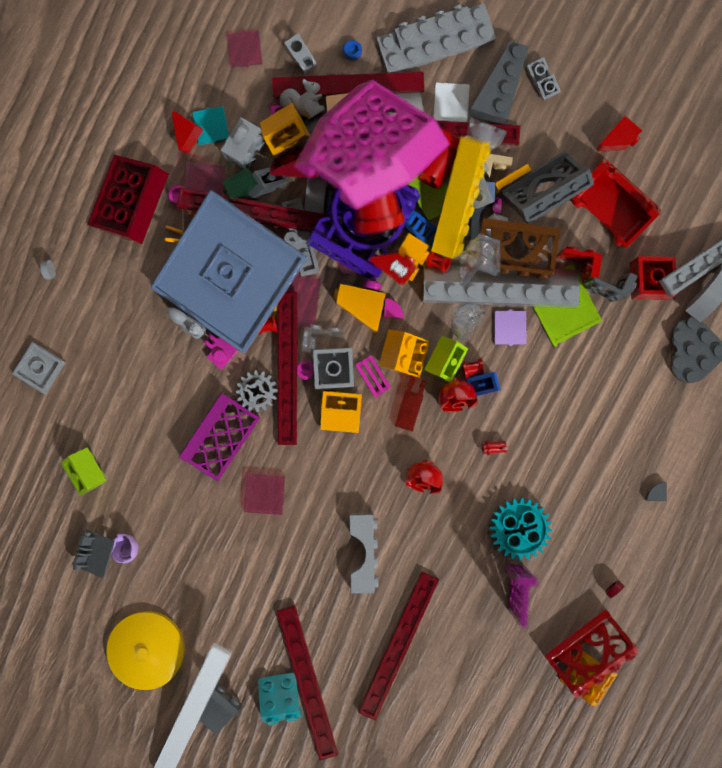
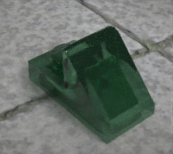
(240, 184)

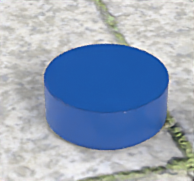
(352, 50)

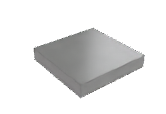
(38, 368)

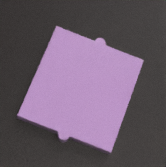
(510, 327)

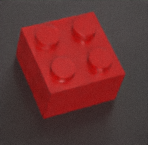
(649, 272)

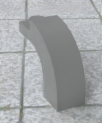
(708, 298)

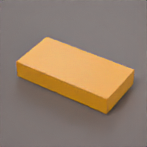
(511, 178)

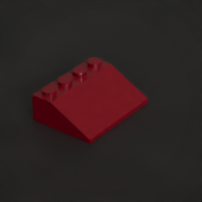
(128, 198)

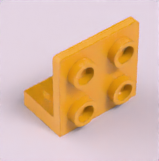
(596, 692)

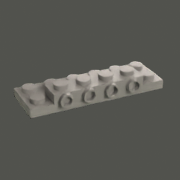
(435, 37)

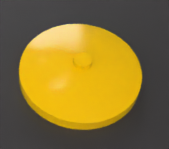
(145, 650)

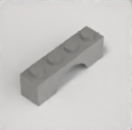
(363, 577)

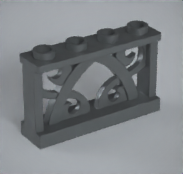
(542, 202)

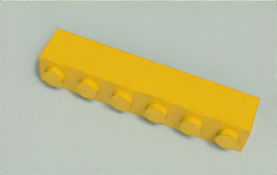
(460, 196)

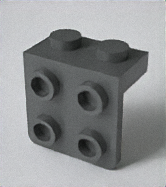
(624, 286)
(220, 709)

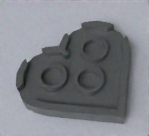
(695, 352)

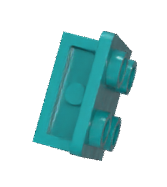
(279, 698)

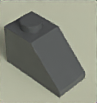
(266, 183)

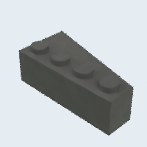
(499, 91)

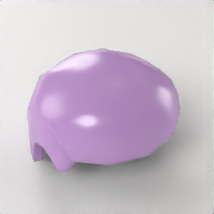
(124, 548)

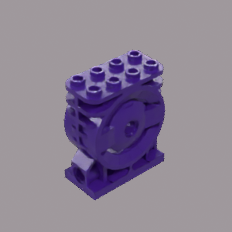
(322, 233)

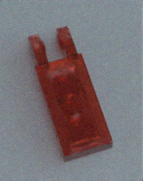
(410, 406)

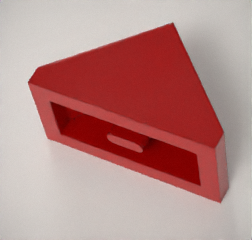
(186, 132)

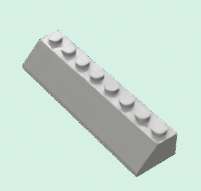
(503, 289)

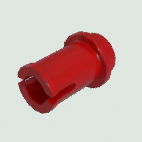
(494, 447)

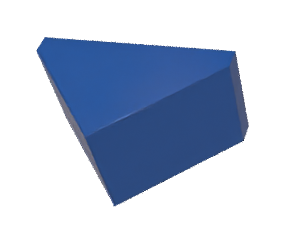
(484, 383)

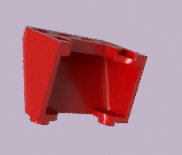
(617, 204)

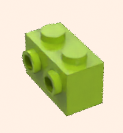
(446, 359)
(83, 471)

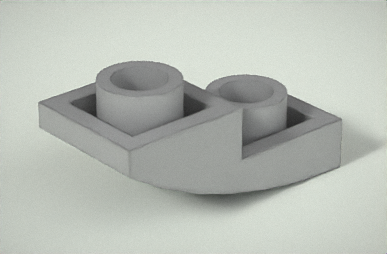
(542, 79)
(316, 194)

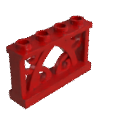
(596, 626)

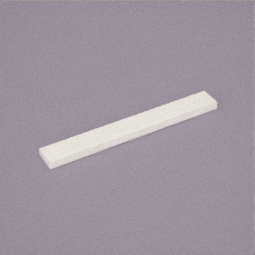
(193, 707)

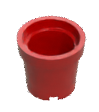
(442, 166)
(378, 215)

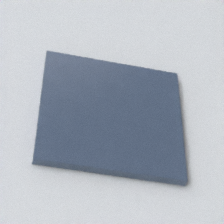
(228, 272)

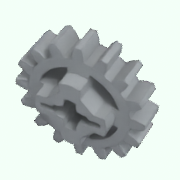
(261, 379)

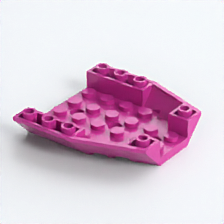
(373, 167)

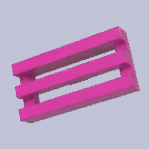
(364, 362)

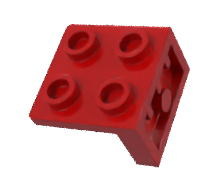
(589, 257)

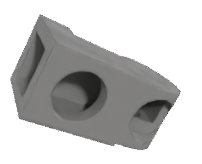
(300, 53)

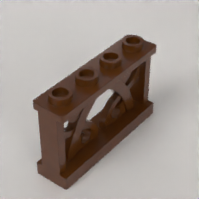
(541, 235)

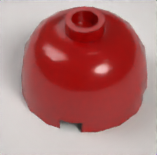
(457, 395)
(424, 476)

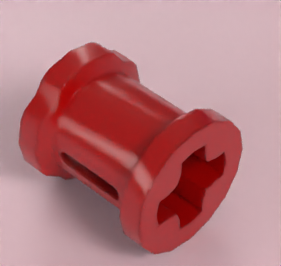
(438, 261)
(270, 325)
(472, 368)

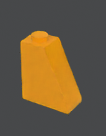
(361, 304)

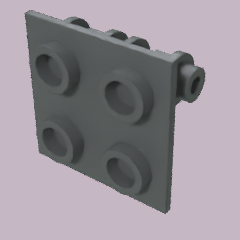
(93, 553)

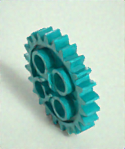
(523, 546)

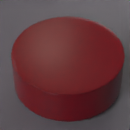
(614, 589)

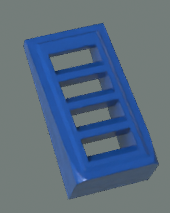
(420, 219)

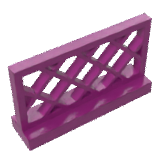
(203, 432)
(519, 591)

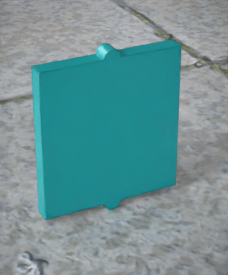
(213, 125)

